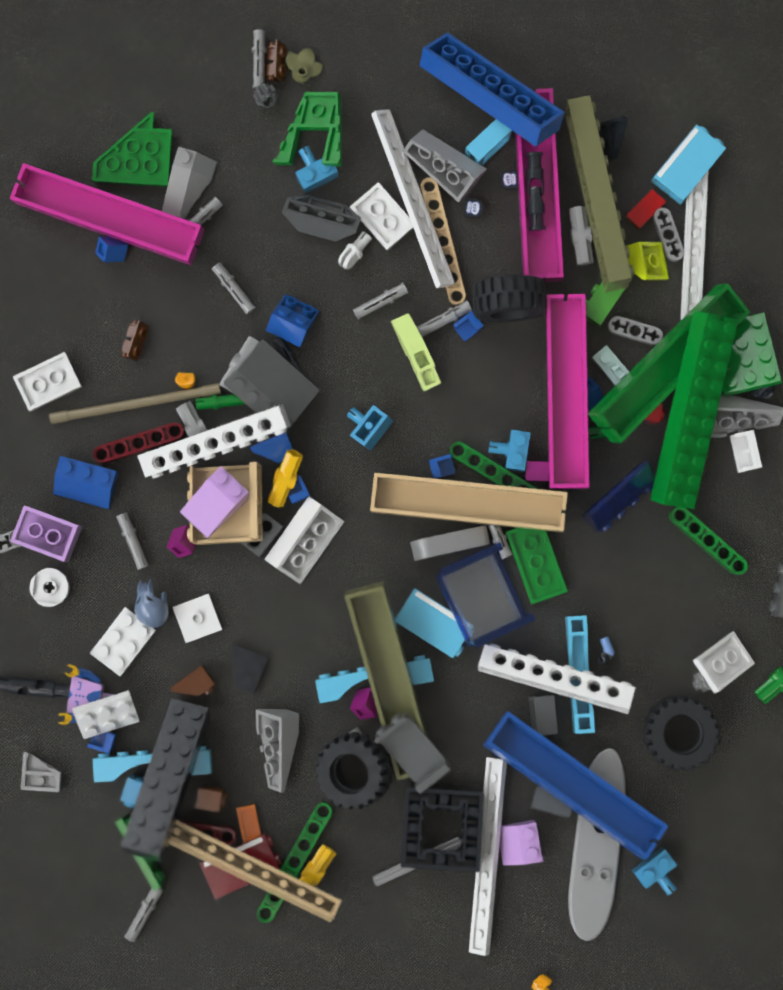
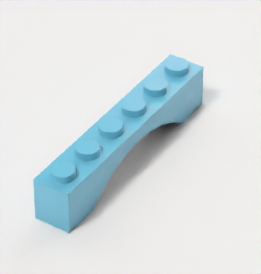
(578, 658)
(334, 687)
(111, 767)

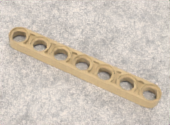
(444, 232)

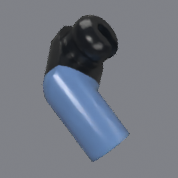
(607, 652)

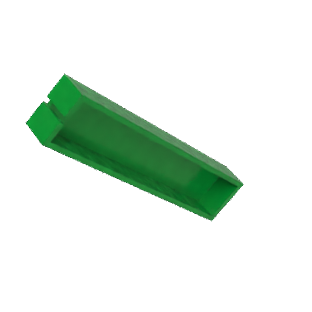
(659, 370)
(694, 410)

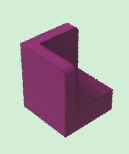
(537, 471)
(179, 542)
(364, 704)

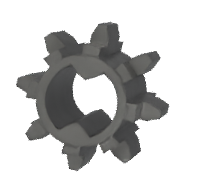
(265, 95)

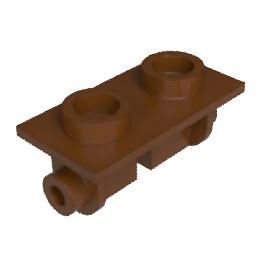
(276, 52)
(138, 332)

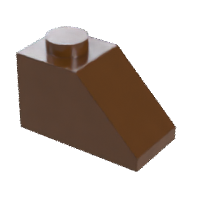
(196, 683)

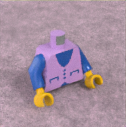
(84, 689)

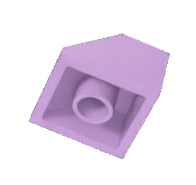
(520, 843)

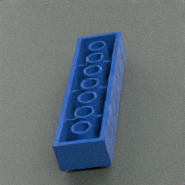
(491, 89)

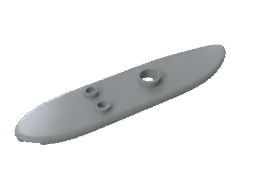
(595, 860)

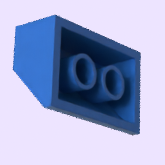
(85, 482)

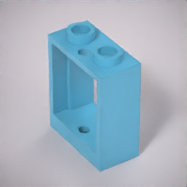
(488, 142)

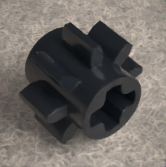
(765, 392)

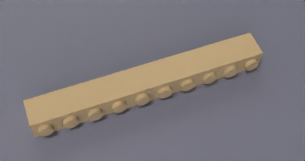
(254, 871)

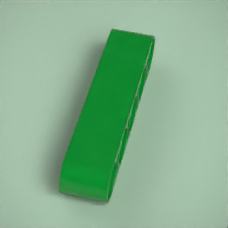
(717, 542)

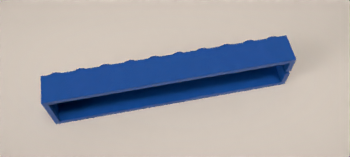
(575, 785)

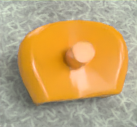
(185, 380)
(541, 983)

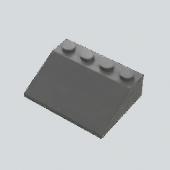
(269, 381)

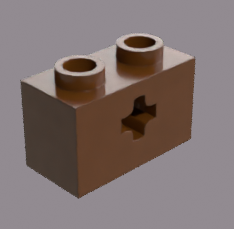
(211, 798)

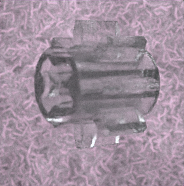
(700, 682)

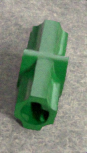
(771, 687)

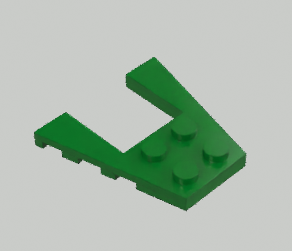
(315, 112)

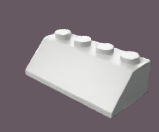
(304, 540)

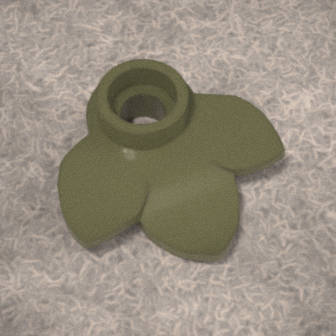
(303, 62)

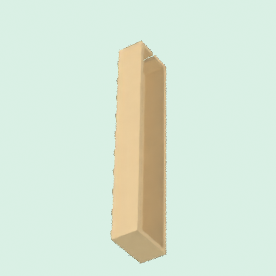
(468, 502)

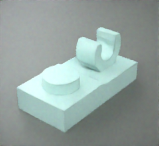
(610, 365)

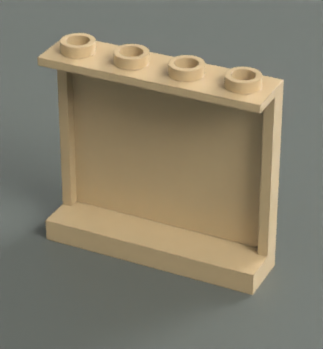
(246, 522)

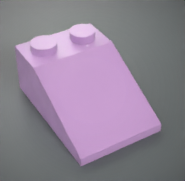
(215, 502)
(46, 534)

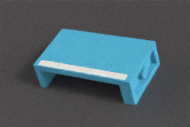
(688, 164)
(431, 623)

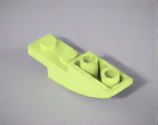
(416, 351)

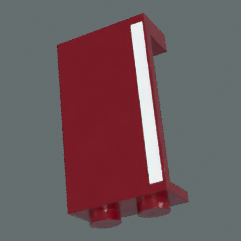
(224, 882)

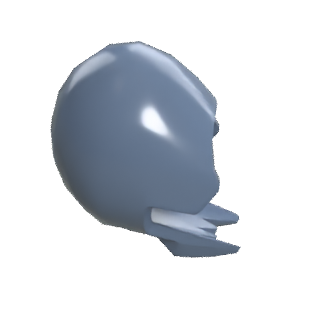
(151, 612)

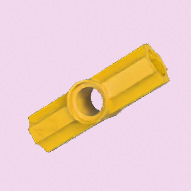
(285, 478)
(316, 868)

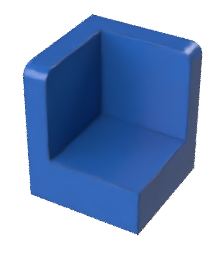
(111, 249)
(468, 326)
(442, 466)
(299, 491)
(103, 742)

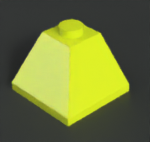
(648, 260)

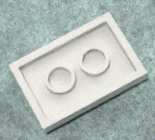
(382, 216)
(47, 381)
(122, 642)
(723, 662)
(106, 714)

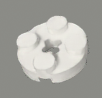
(41, 595)

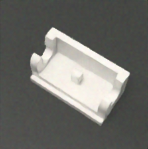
(745, 451)

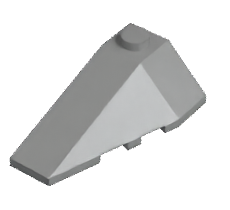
(187, 181)
(739, 414)
(279, 736)

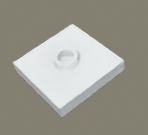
(197, 618)

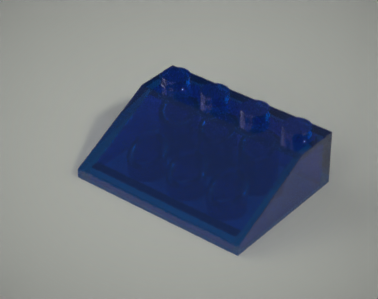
(619, 497)

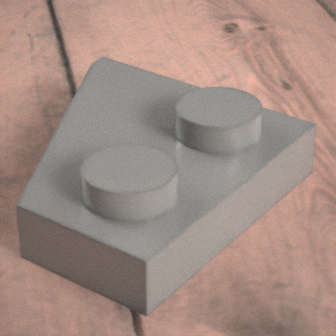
(39, 775)

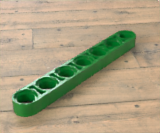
(484, 462)
(297, 852)

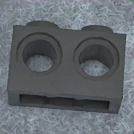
(267, 537)

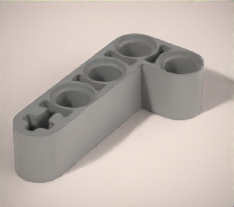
(450, 542)

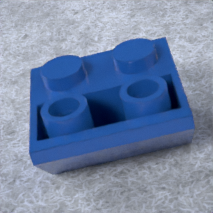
(292, 320)

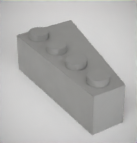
(444, 164)

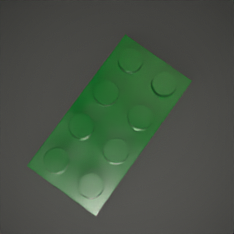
(536, 563)
(153, 874)

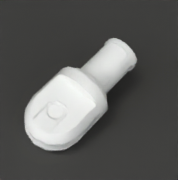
(354, 251)

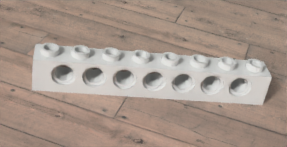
(150, 460)
(563, 687)

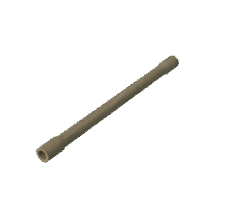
(204, 391)

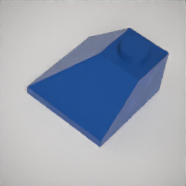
(273, 448)

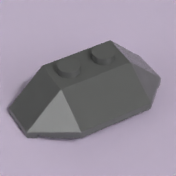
(321, 217)

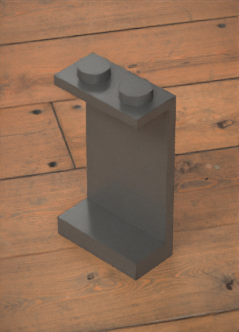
(413, 751)

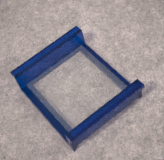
(482, 597)

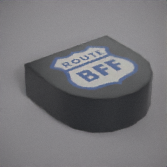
(509, 180)
(473, 208)

